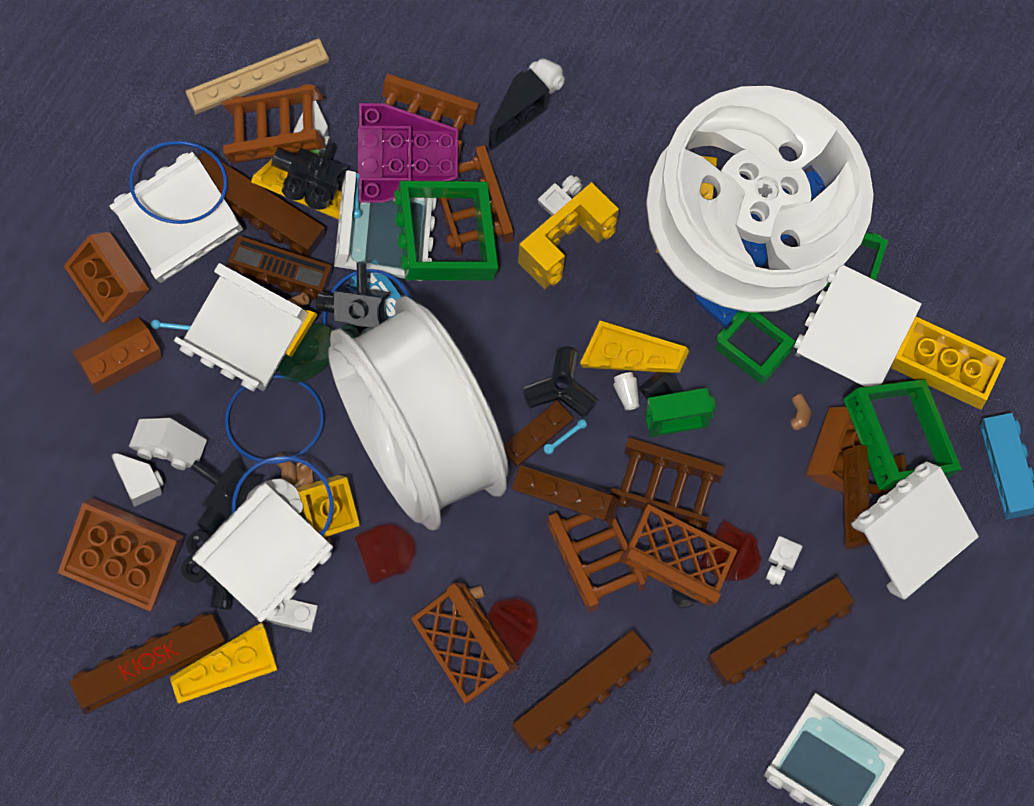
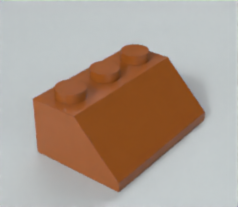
(105, 276)
(117, 354)
(827, 459)

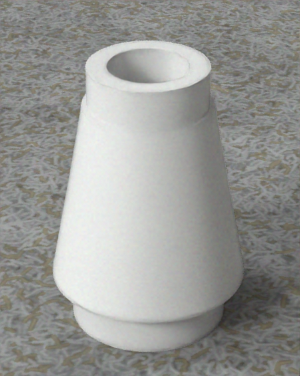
(627, 390)

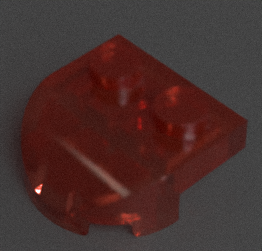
(386, 552)
(746, 558)
(515, 625)

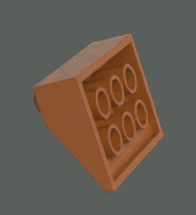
(120, 554)

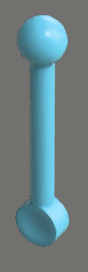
(356, 212)
(155, 324)
(549, 448)

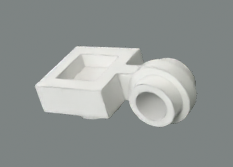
(556, 197)
(784, 555)

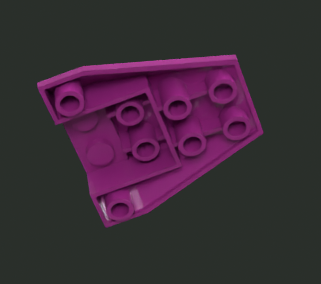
(401, 148)

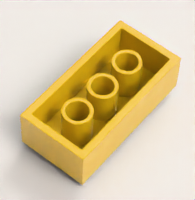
(948, 363)

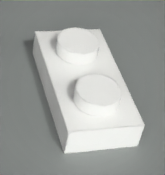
(295, 615)

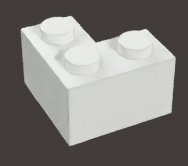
(168, 441)

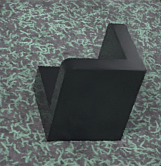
(660, 384)

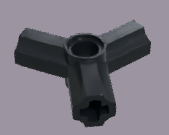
(563, 372)

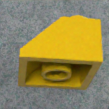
(316, 505)

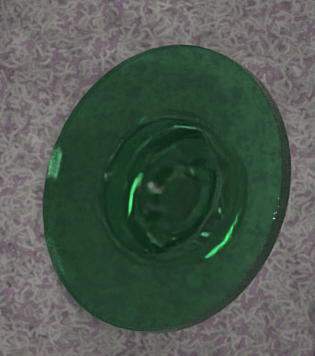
(309, 356)

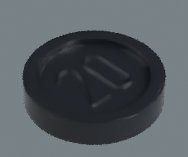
(681, 599)

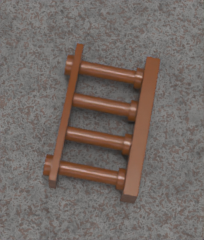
(430, 100)
(266, 146)
(501, 227)
(581, 572)

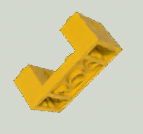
(539, 250)

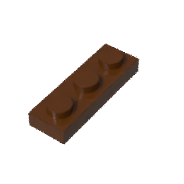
(537, 433)

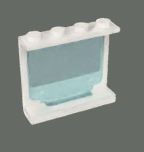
(374, 234)
(832, 758)

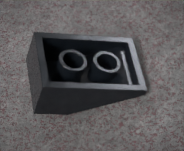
(521, 105)

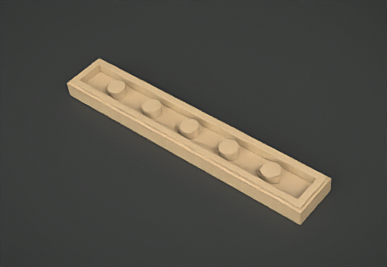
(257, 76)

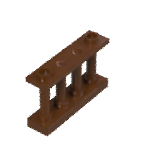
(684, 466)
(857, 491)

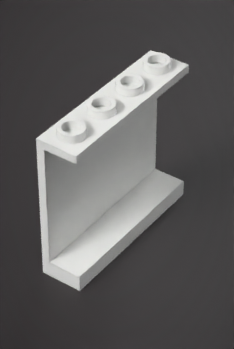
(176, 194)
(857, 327)
(243, 329)
(916, 528)
(263, 552)

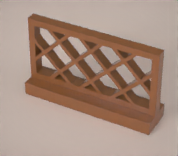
(664, 571)
(484, 635)

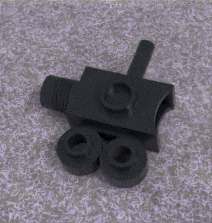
(310, 175)
(355, 305)
(221, 496)
(221, 597)

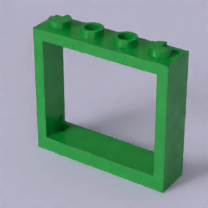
(446, 270)
(872, 436)

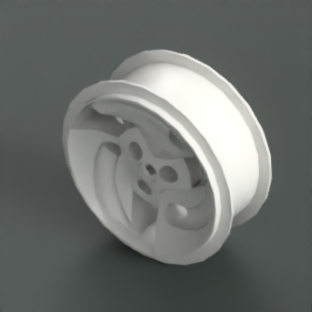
(704, 236)
(418, 412)

